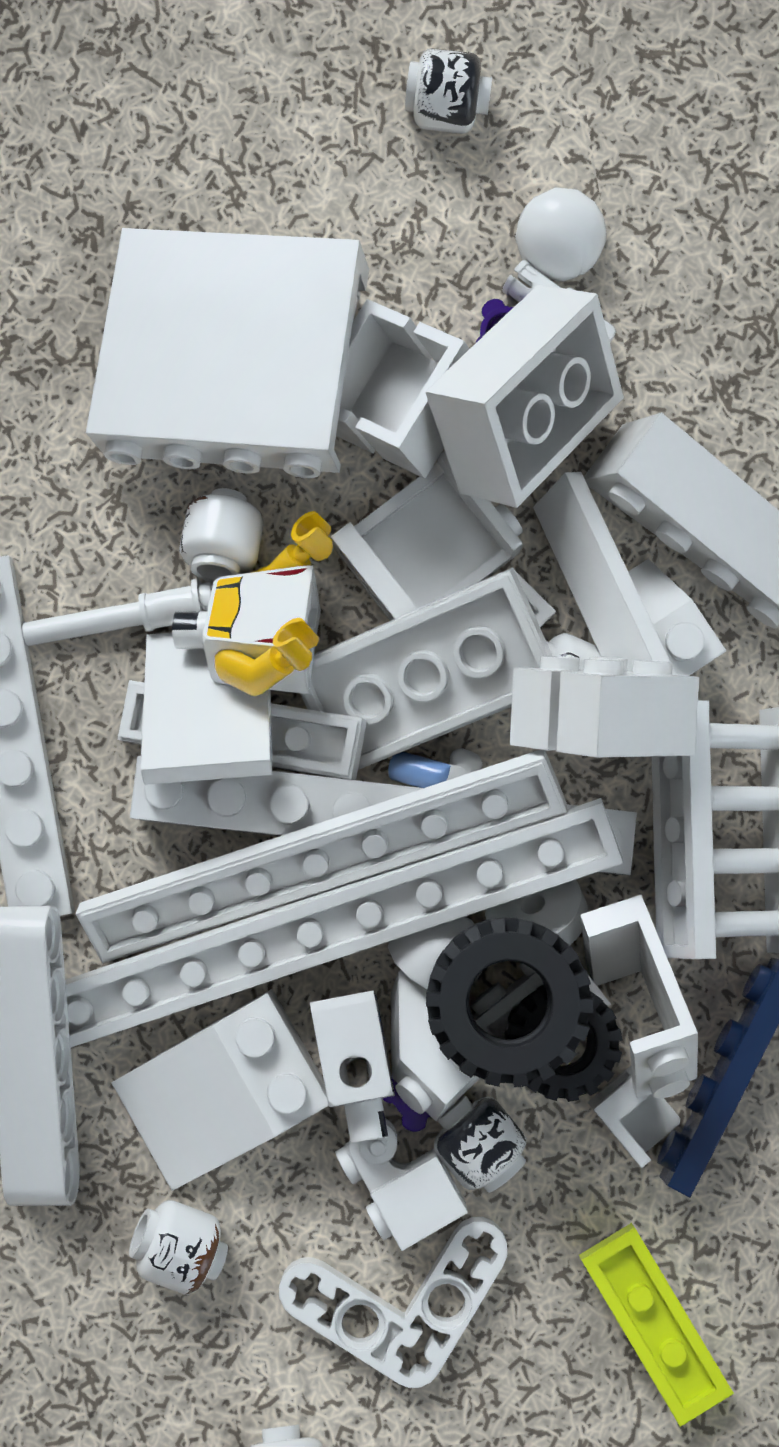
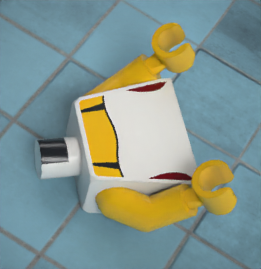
(264, 621)

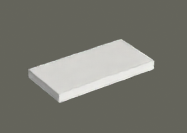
(430, 667)

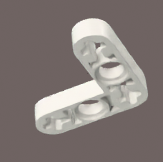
(395, 1326)

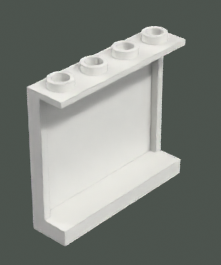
(226, 350)

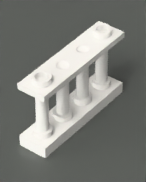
(684, 839)

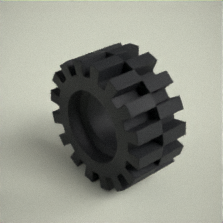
(595, 1063)

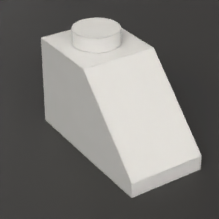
(676, 619)
(419, 1067)

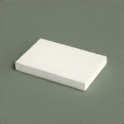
(197, 725)

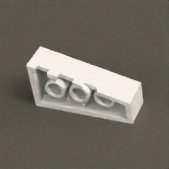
(694, 508)

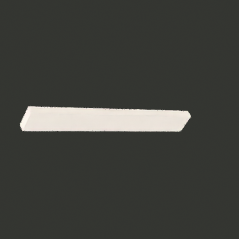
(324, 856)

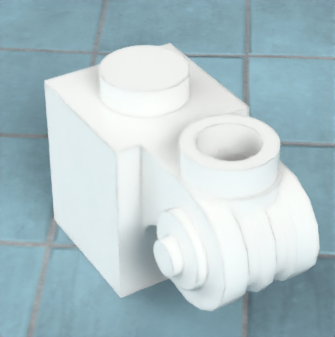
(407, 1197)

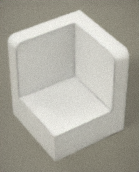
(634, 1121)

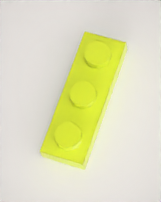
(656, 1324)

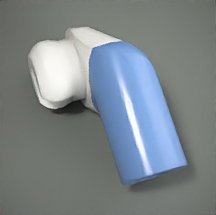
(426, 772)

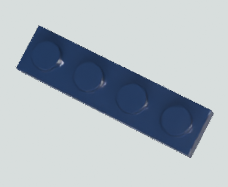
(717, 1097)

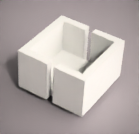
(387, 383)
(604, 708)

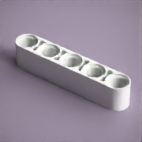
(35, 1062)

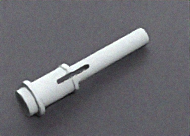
(151, 611)

